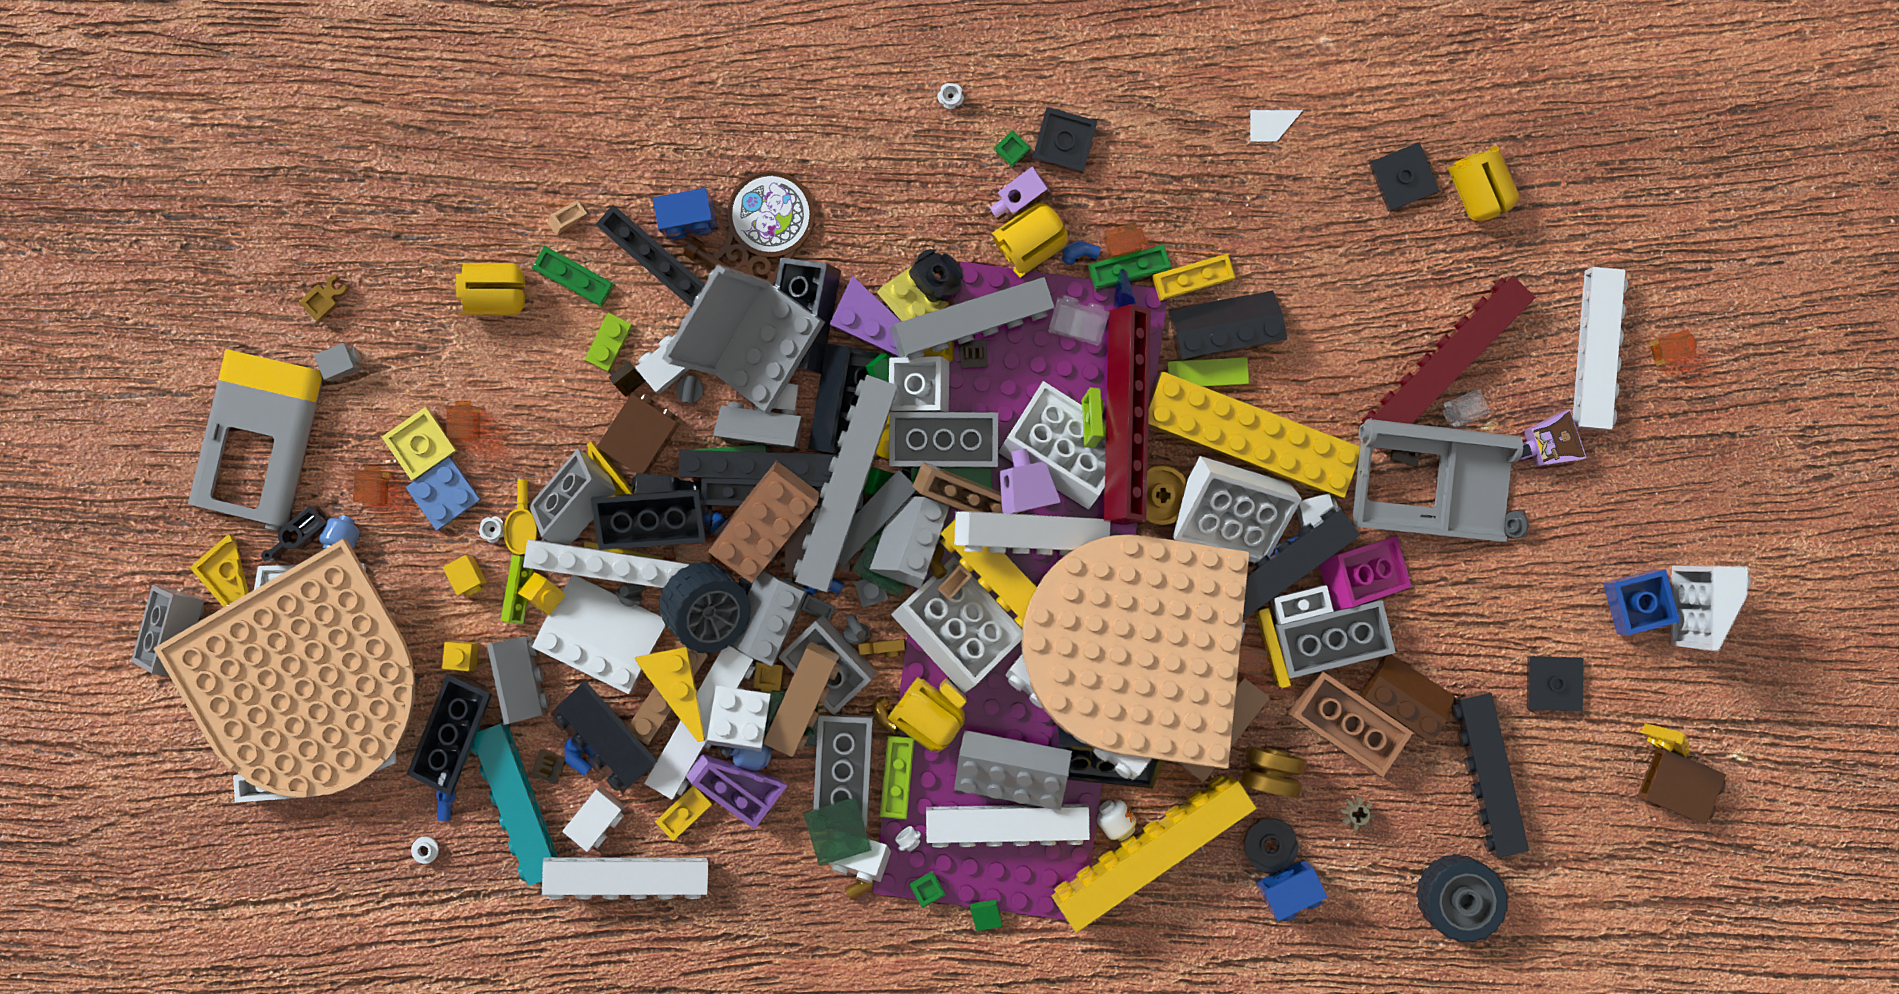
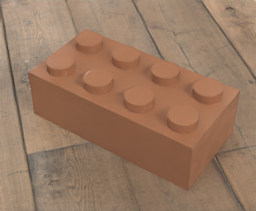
(764, 522)
(1350, 723)

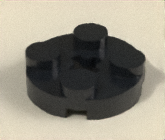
(928, 283)
(1264, 830)

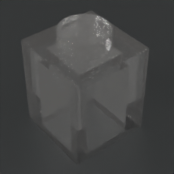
(1465, 408)

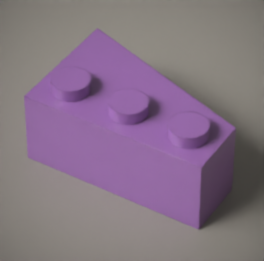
(865, 318)
(737, 789)

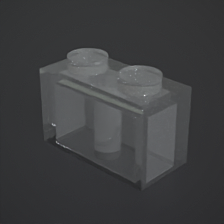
(1078, 320)

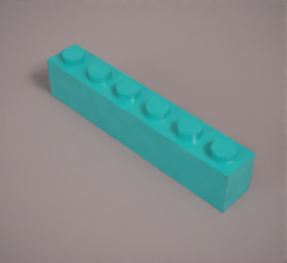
(515, 801)

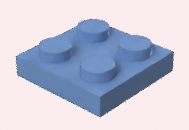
(443, 493)

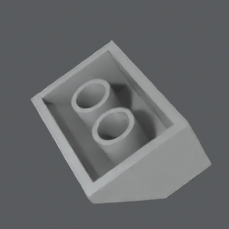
(759, 426)
(565, 502)
(910, 541)
(773, 613)
(165, 616)
(854, 669)
(518, 679)

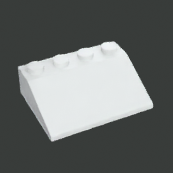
(1054, 434)
(1234, 509)
(1706, 603)
(962, 633)
(600, 634)

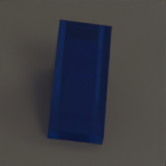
(1124, 294)

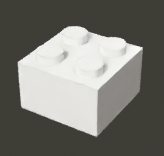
(921, 384)
(738, 718)

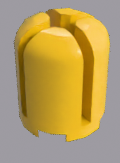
(1484, 184)
(1031, 237)
(490, 289)
(927, 716)

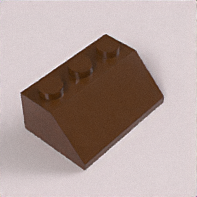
(1408, 697)

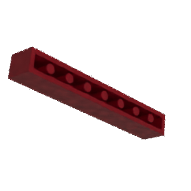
(1454, 353)
(1127, 415)

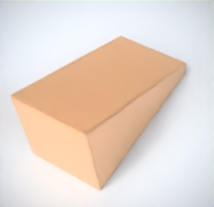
(566, 217)
(954, 582)

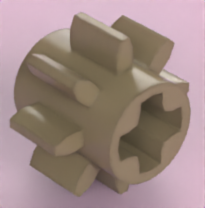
(1360, 819)

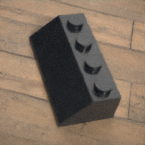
(815, 288)
(1227, 325)
(837, 394)
(651, 519)
(450, 733)
(603, 737)
(1088, 767)

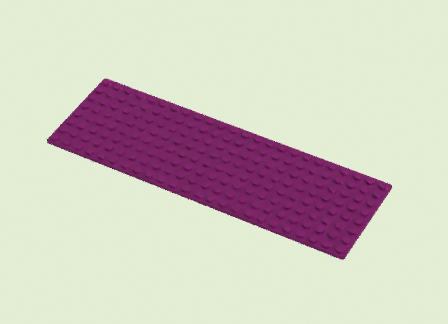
(1017, 365)

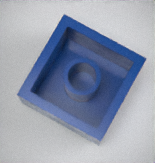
(685, 214)
(1641, 602)
(1292, 890)

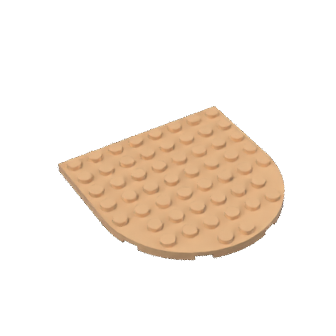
(1140, 646)
(299, 678)

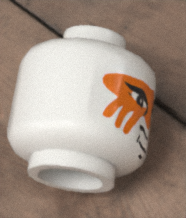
(1116, 820)

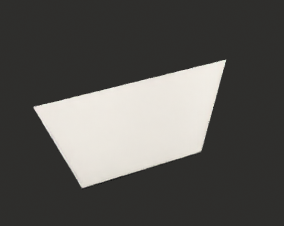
(1270, 124)

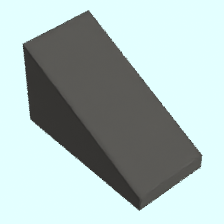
(817, 607)

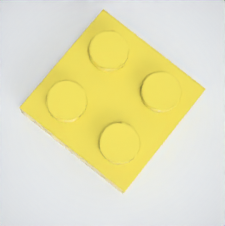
(906, 299)
(419, 443)

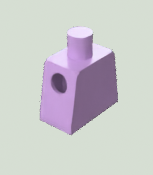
(1026, 485)

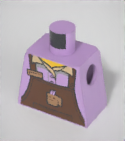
(1030, 187)
(1553, 440)

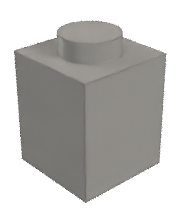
(338, 362)

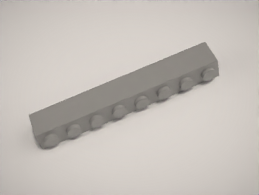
(846, 484)

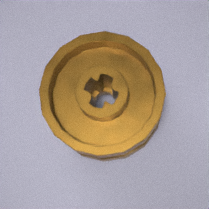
(1164, 495)
(1273, 772)

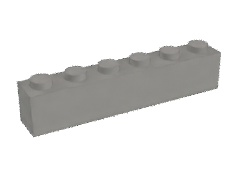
(972, 317)

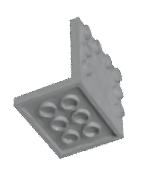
(744, 335)

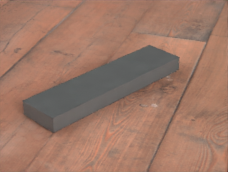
(876, 514)

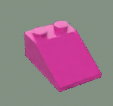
(1365, 573)

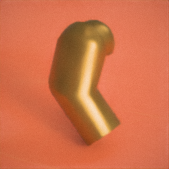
(935, 565)
(880, 711)
(858, 888)

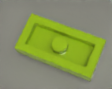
(608, 342)
(1092, 413)

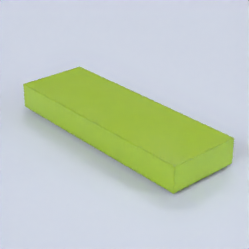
(1211, 371)
(897, 777)

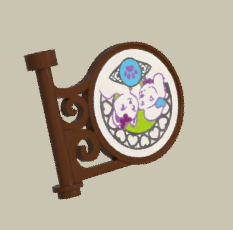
(767, 217)

